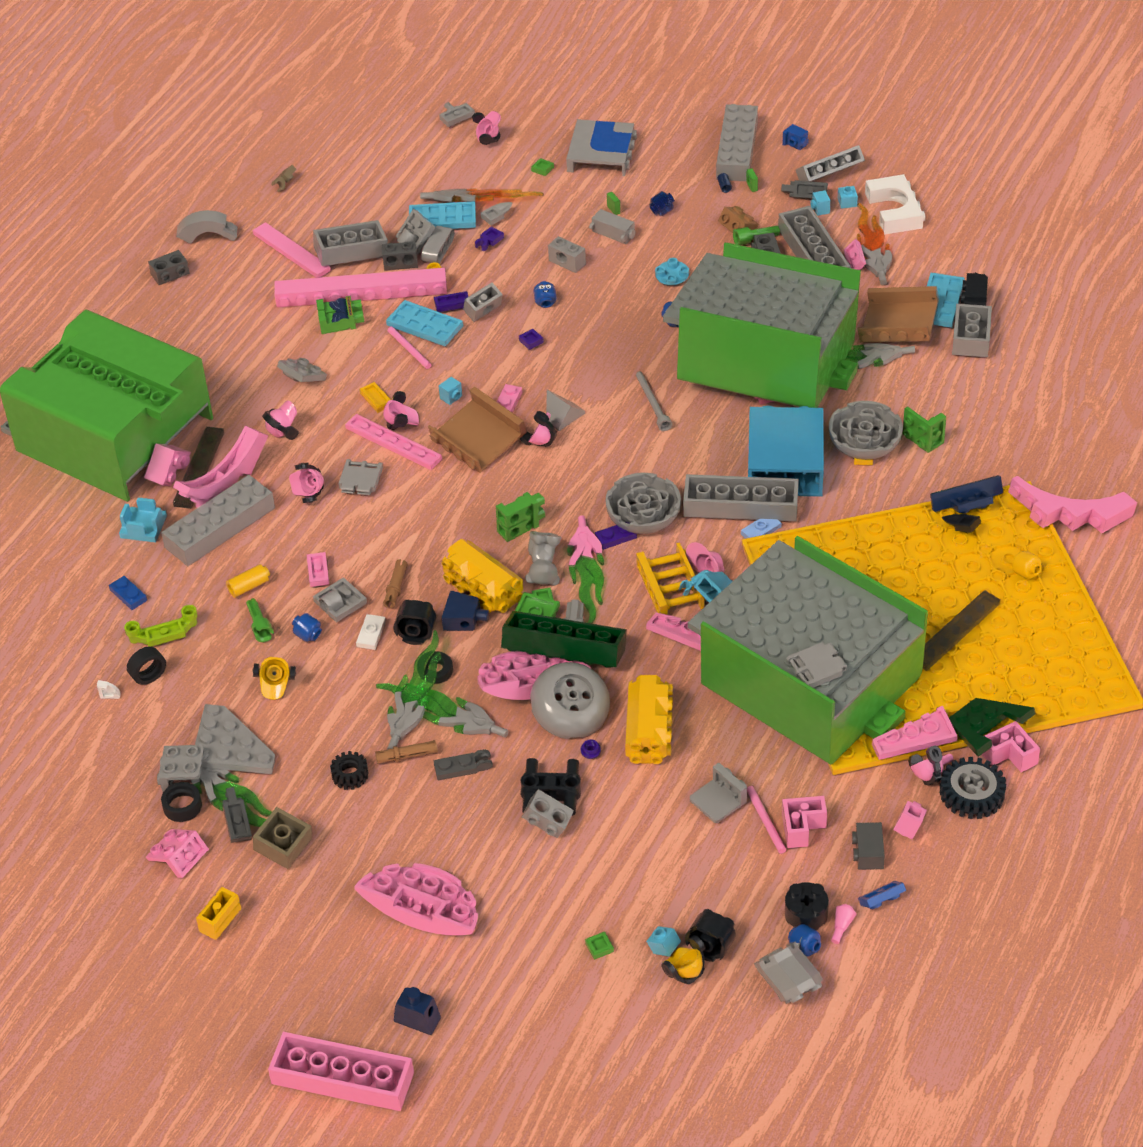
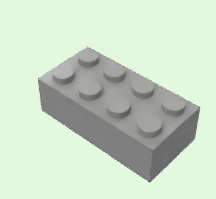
(349, 242)

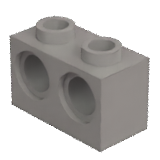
(549, 810)

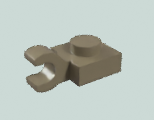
(286, 176)

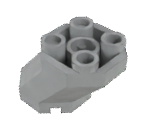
(789, 973)

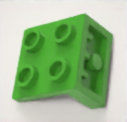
(924, 433)

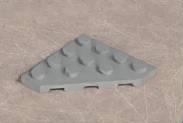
(231, 744)

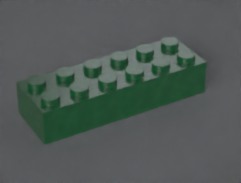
(563, 639)

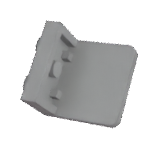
(180, 763)
(720, 795)

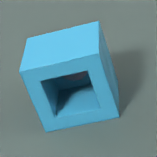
(847, 197)
(820, 203)
(450, 390)
(663, 941)

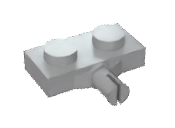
(456, 114)

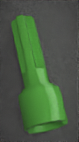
(745, 235)
(261, 626)

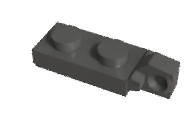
(803, 189)
(236, 817)

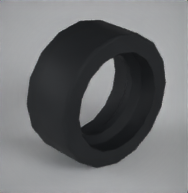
(140, 658)
(185, 813)

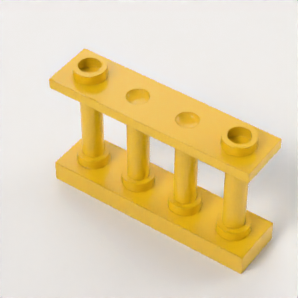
(657, 591)

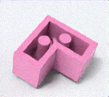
(165, 462)
(1013, 744)
(800, 816)

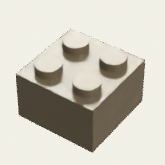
(282, 838)

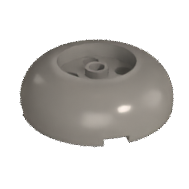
(865, 430)
(655, 500)
(557, 715)

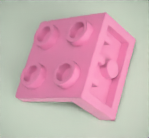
(179, 850)

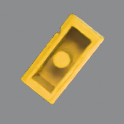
(218, 913)

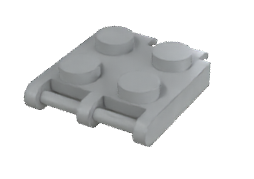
(360, 478)
(817, 664)

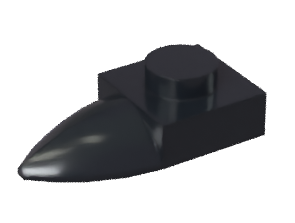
(963, 522)

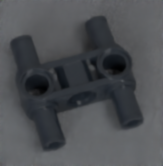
(559, 786)

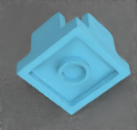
(142, 522)

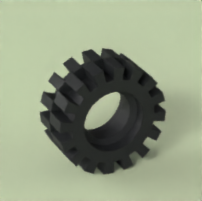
(349, 761)

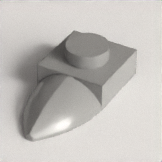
(496, 213)

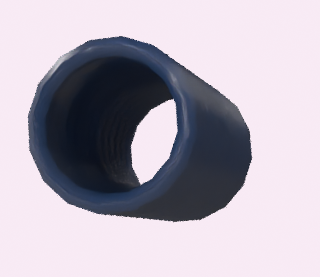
(724, 182)

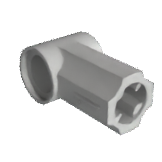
(575, 611)

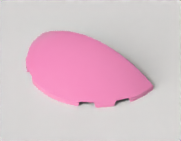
(514, 673)
(421, 898)

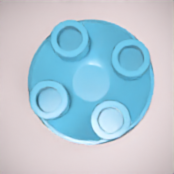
(672, 272)

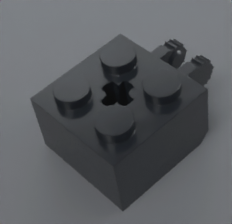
(975, 289)

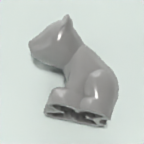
(542, 551)

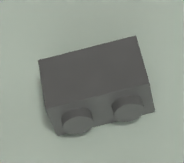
(869, 846)

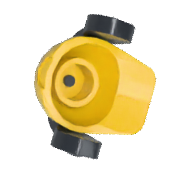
(273, 676)
(686, 963)

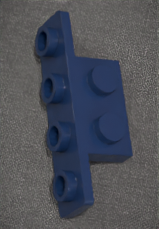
(967, 496)

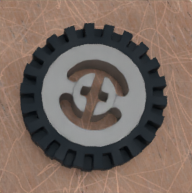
(972, 797)

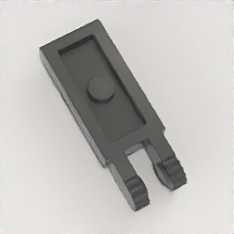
(462, 764)

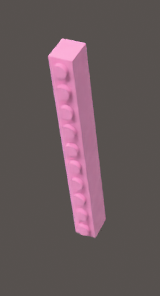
(361, 286)

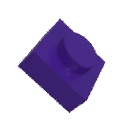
(531, 339)

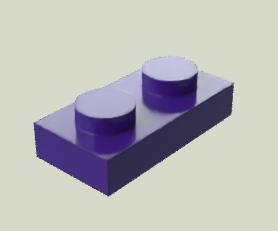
(614, 536)

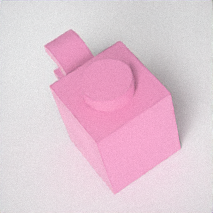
(910, 819)

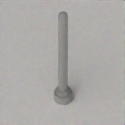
(663, 422)

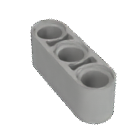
(437, 244)

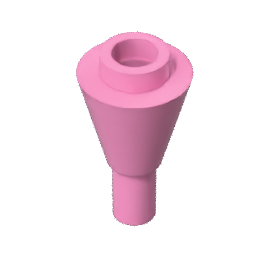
(843, 918)

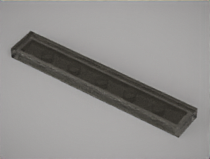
(200, 462)
(958, 628)

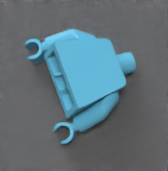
(707, 583)

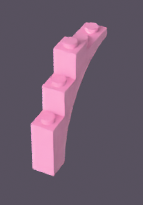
(236, 463)
(1073, 513)

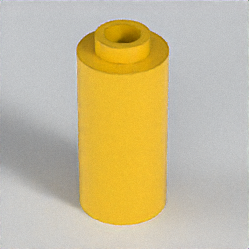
(248, 580)

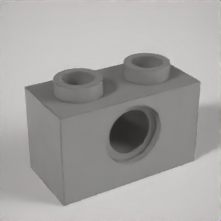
(567, 254)
(482, 302)

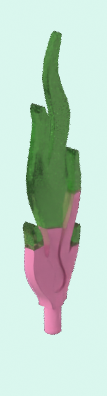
(583, 544)

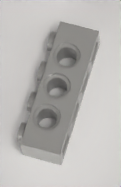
(830, 164)

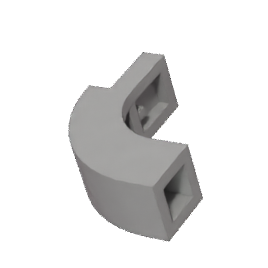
(203, 222)

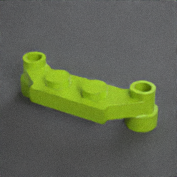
(163, 632)

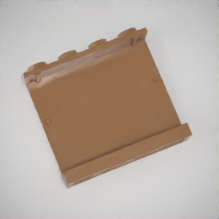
(899, 314)
(479, 431)

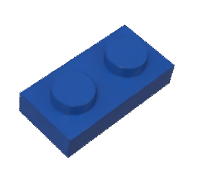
(128, 592)
(887, 892)

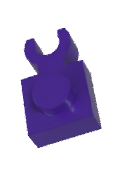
(489, 237)

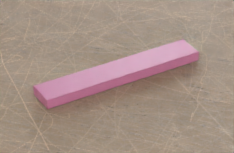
(291, 250)
(393, 442)

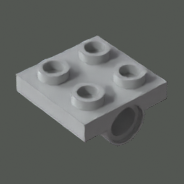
(415, 229)
(301, 370)
(340, 599)

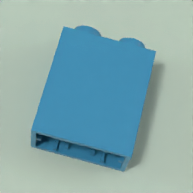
(788, 445)

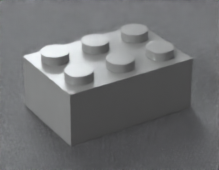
(972, 330)

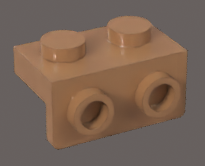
(735, 218)

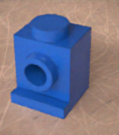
(795, 137)

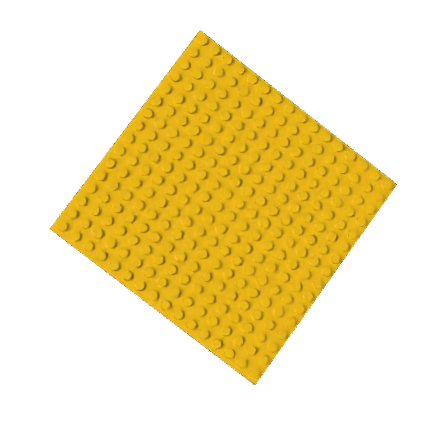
(1032, 650)

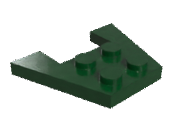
(981, 716)

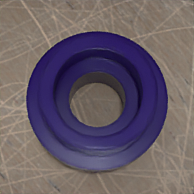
(590, 749)

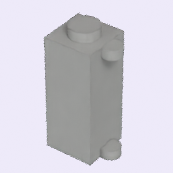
(613, 226)

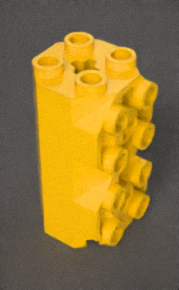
(485, 577)
(648, 720)

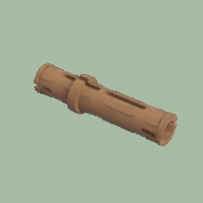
(393, 589)
(399, 753)

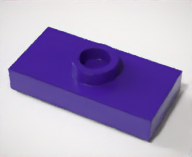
(450, 301)

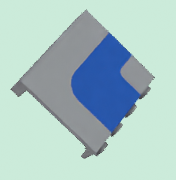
(602, 144)

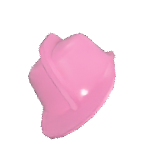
(702, 559)

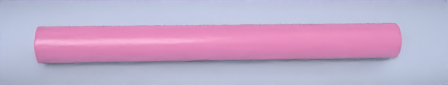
(409, 347)
(766, 820)

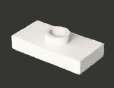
(371, 632)

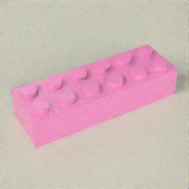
(341, 1071)

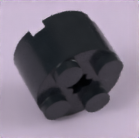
(415, 621)
(806, 905)
(714, 931)

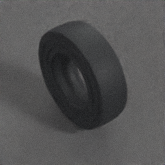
(446, 672)

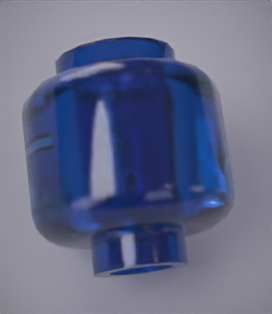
(661, 203)

